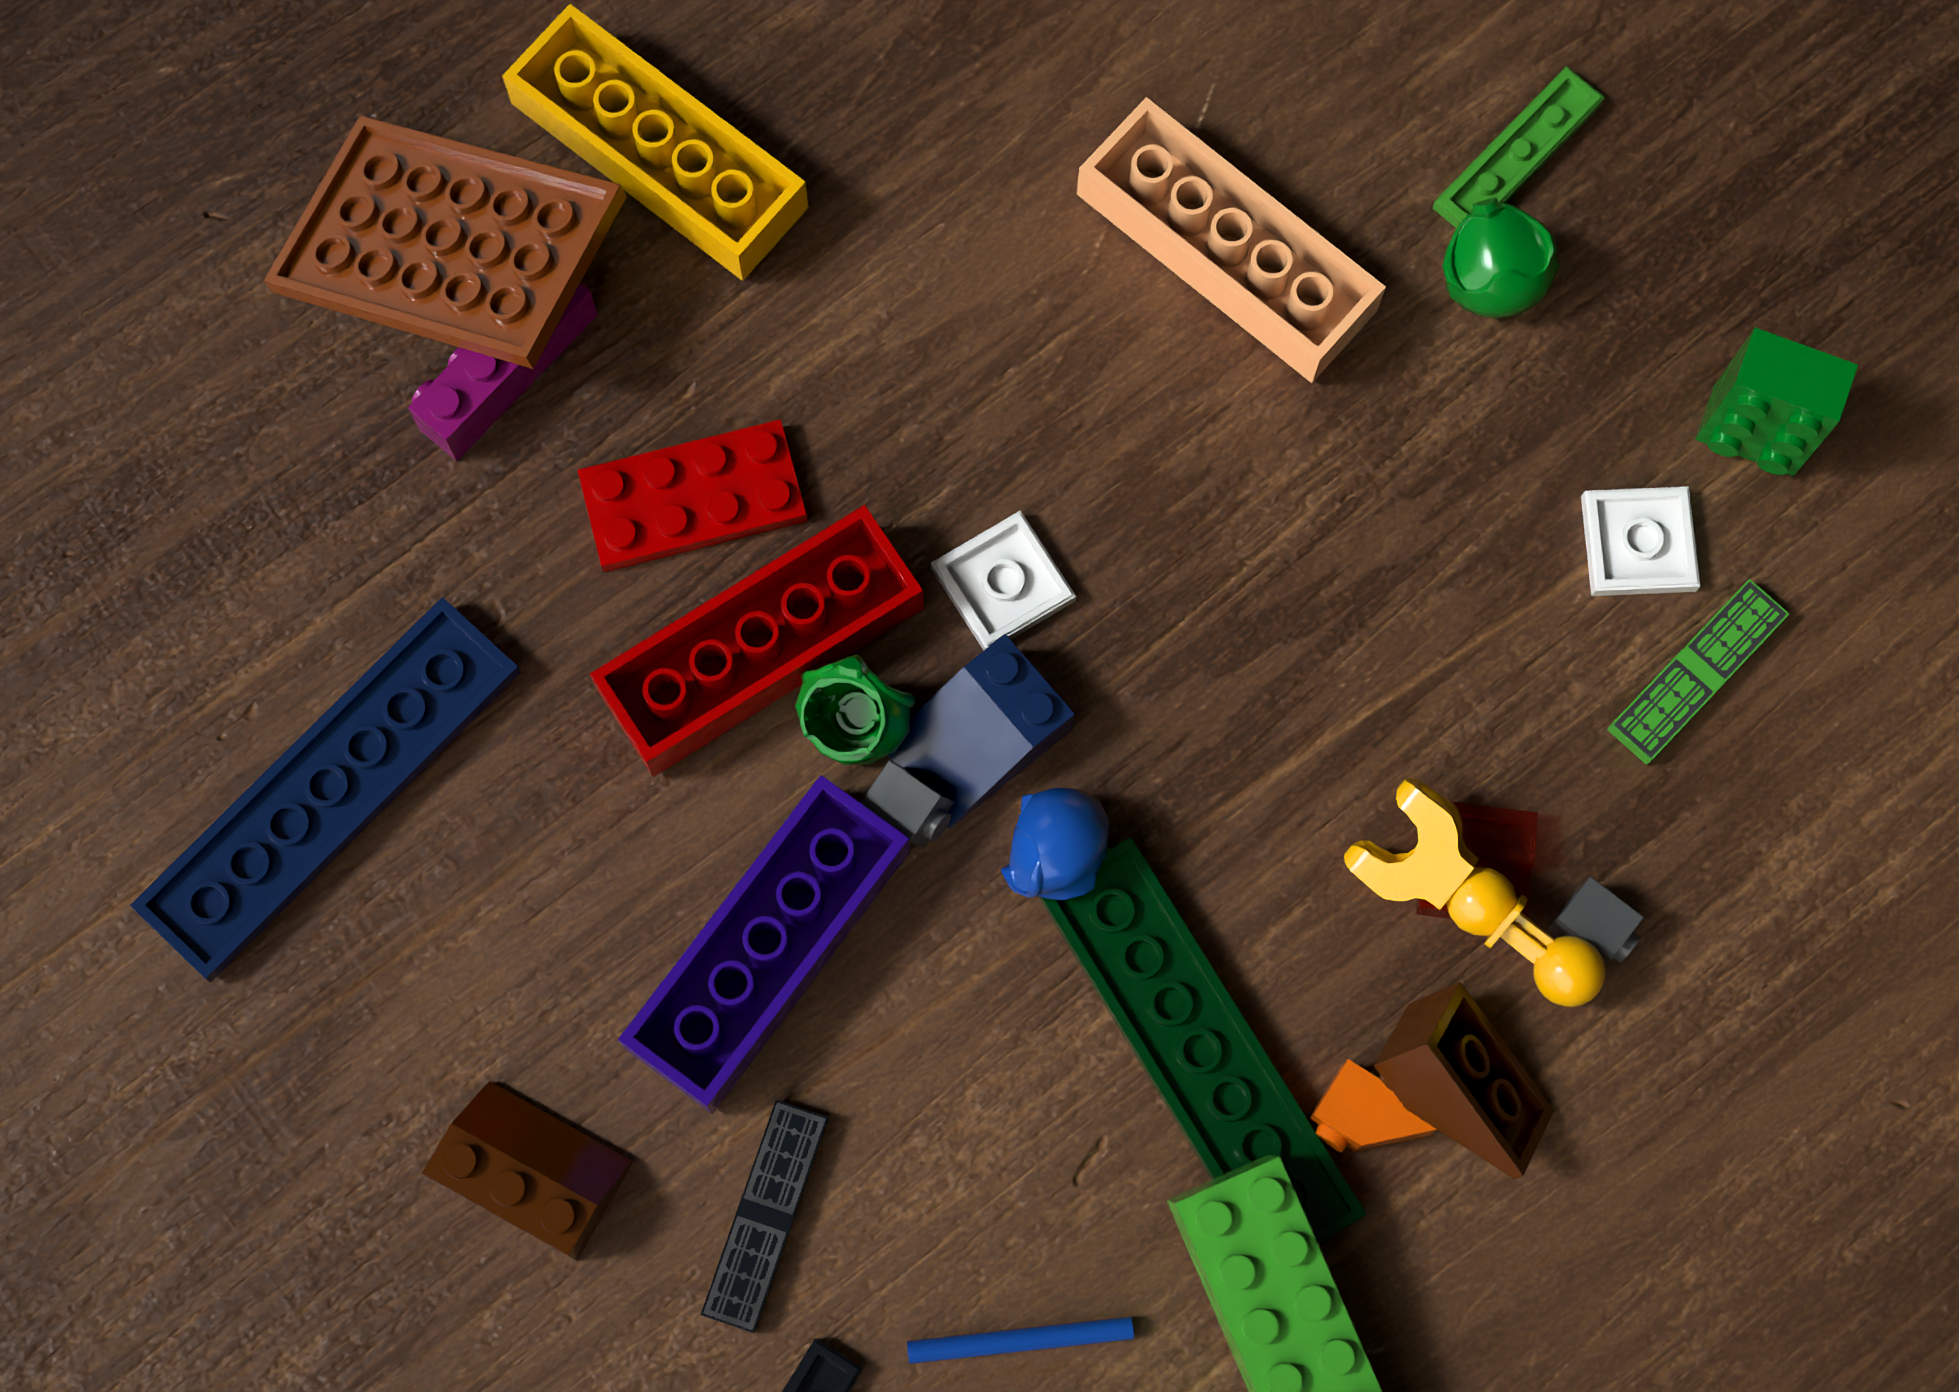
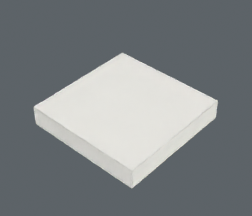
(1640, 541)
(1003, 581)

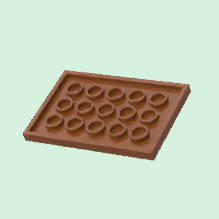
(446, 240)

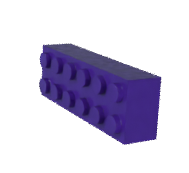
(765, 944)

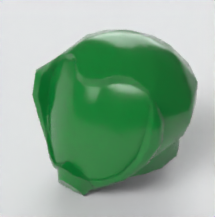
(1499, 261)
(850, 697)

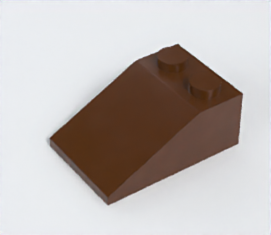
(1465, 1080)

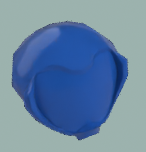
(1057, 844)

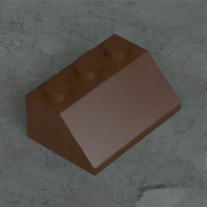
(528, 1169)

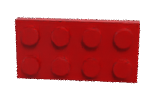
(692, 495)

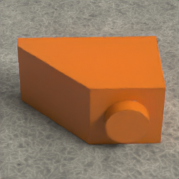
(1363, 1113)

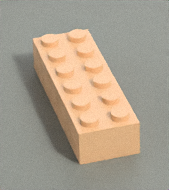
(1229, 239)

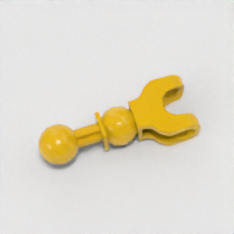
(1477, 898)

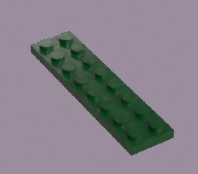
(1194, 1036)

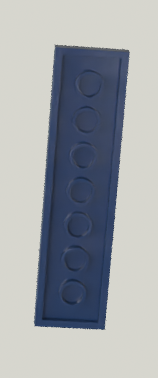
(325, 789)

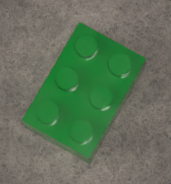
(1776, 402)

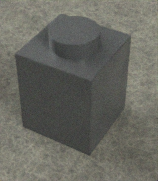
(909, 804)
(1600, 919)

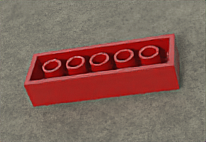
(758, 640)

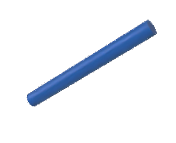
(1020, 1340)

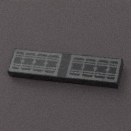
(765, 1217)

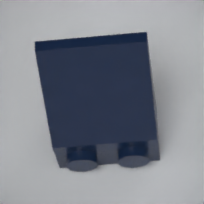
(984, 728)

